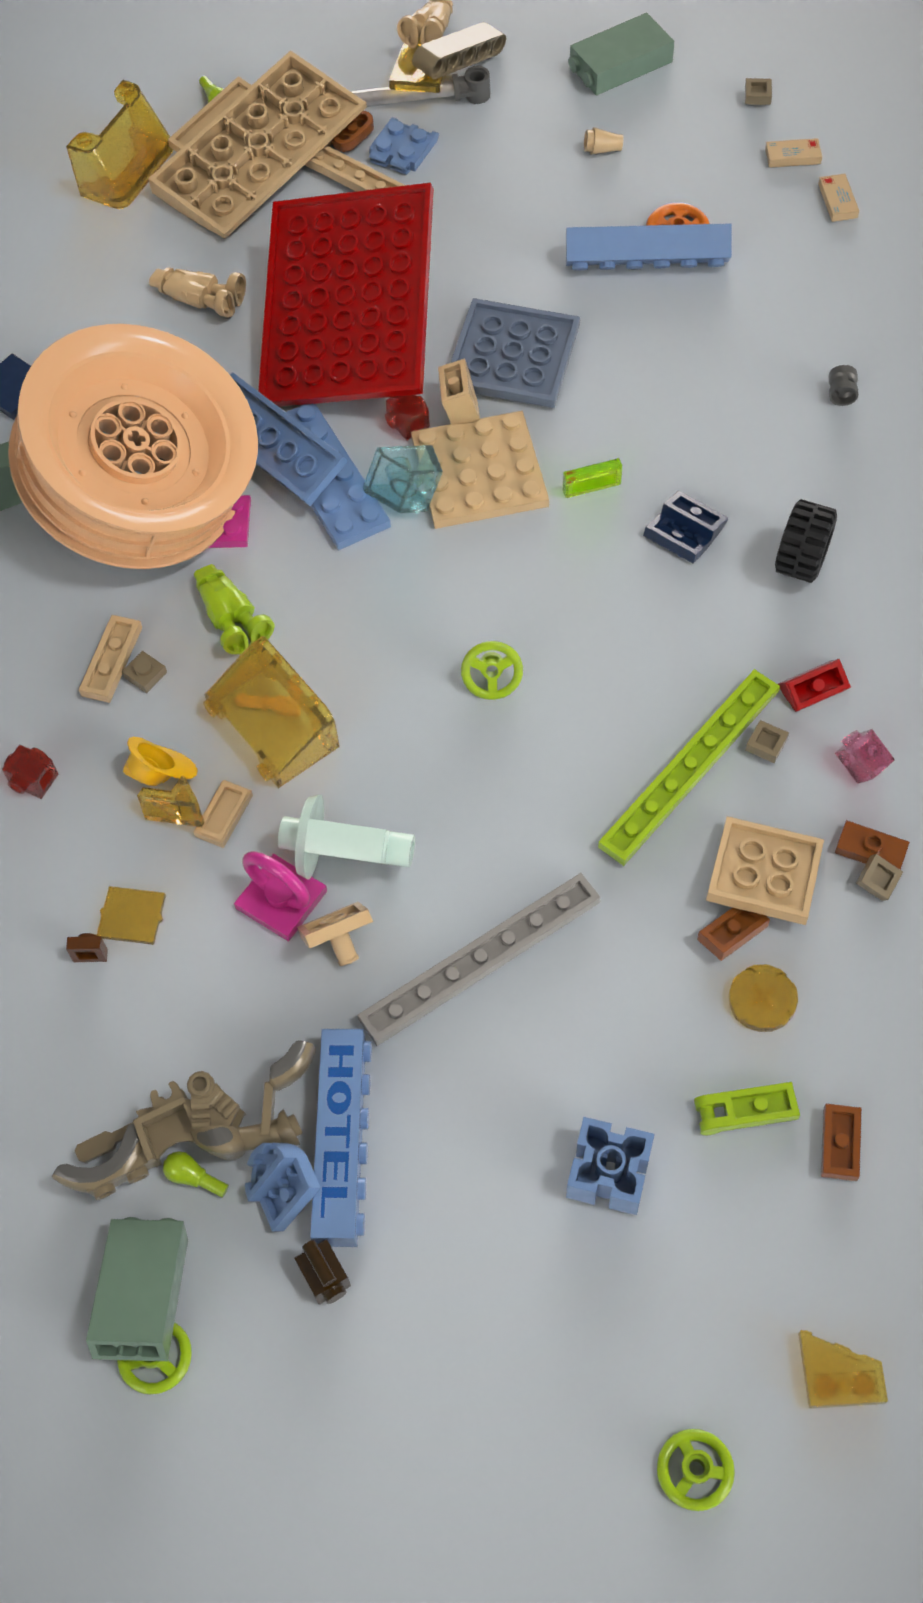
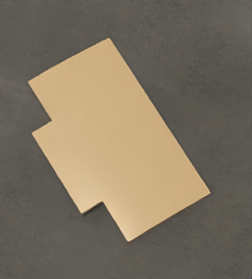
(252, 142)

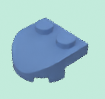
(281, 1182)

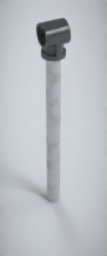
(473, 86)

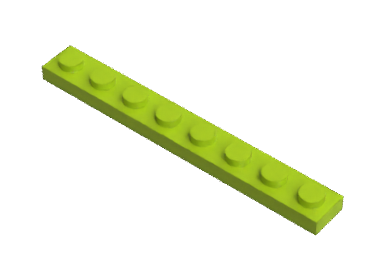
(688, 767)

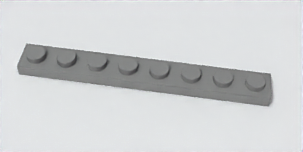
(478, 959)

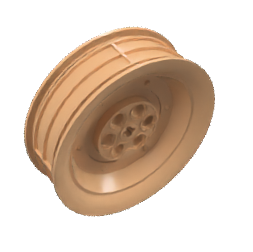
(102, 505)

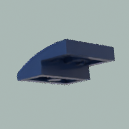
(685, 526)

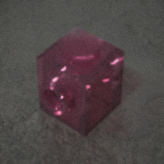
(864, 755)

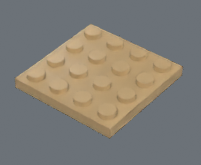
(485, 469)

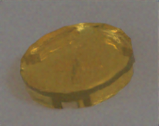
(763, 998)

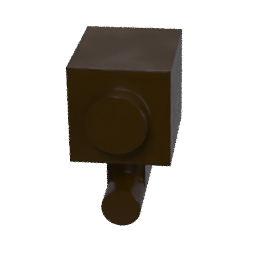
(322, 1272)

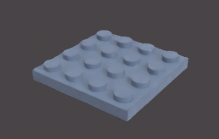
(516, 351)

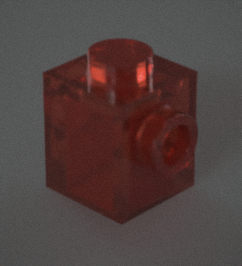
(407, 414)
(29, 771)

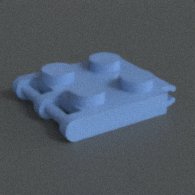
(402, 146)

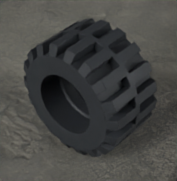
(805, 540)

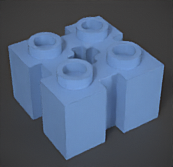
(596, 1147)

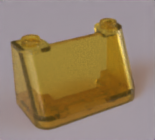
(124, 155)
(273, 712)

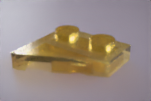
(838, 1375)

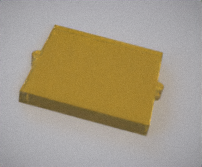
(131, 915)

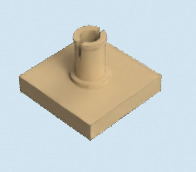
(336, 928)

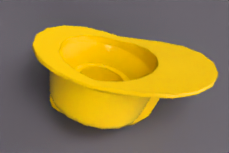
(156, 764)

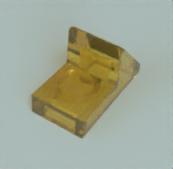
(172, 806)

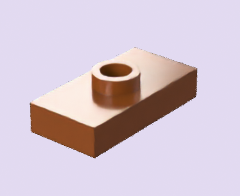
(861, 842)
(731, 931)
(841, 1142)

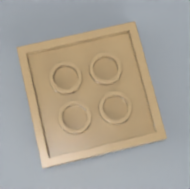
(765, 870)

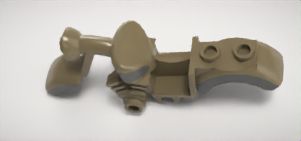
(207, 1119)

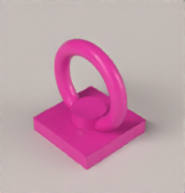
(277, 894)

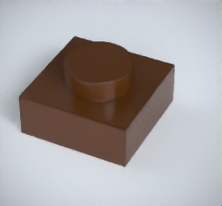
(87, 948)

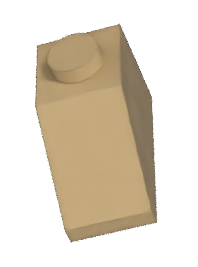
(458, 393)

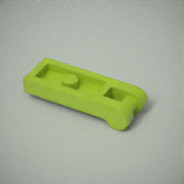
(747, 1107)

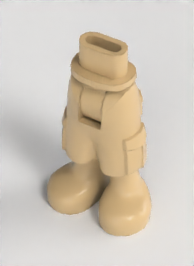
(426, 23)
(201, 289)

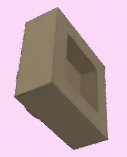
(758, 91)
(144, 671)
(767, 741)
(879, 877)

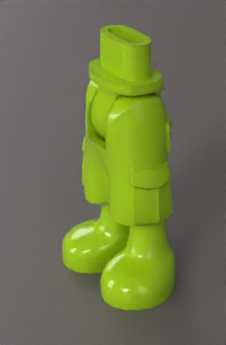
(229, 605)

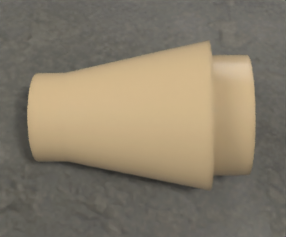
(602, 141)

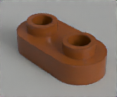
(354, 132)

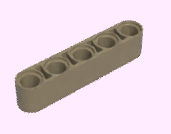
(459, 50)

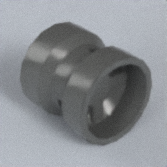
(843, 385)

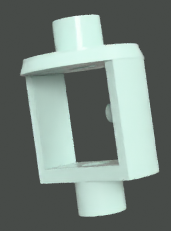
(314, 837)

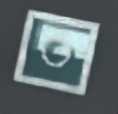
(404, 477)

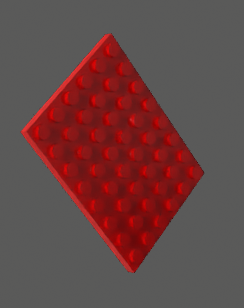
(347, 296)

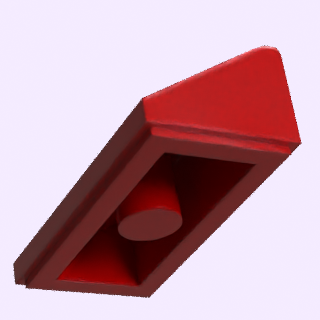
(815, 684)

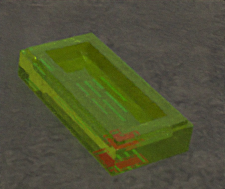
(592, 478)

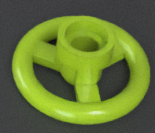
(491, 659)
(174, 1374)
(725, 1473)

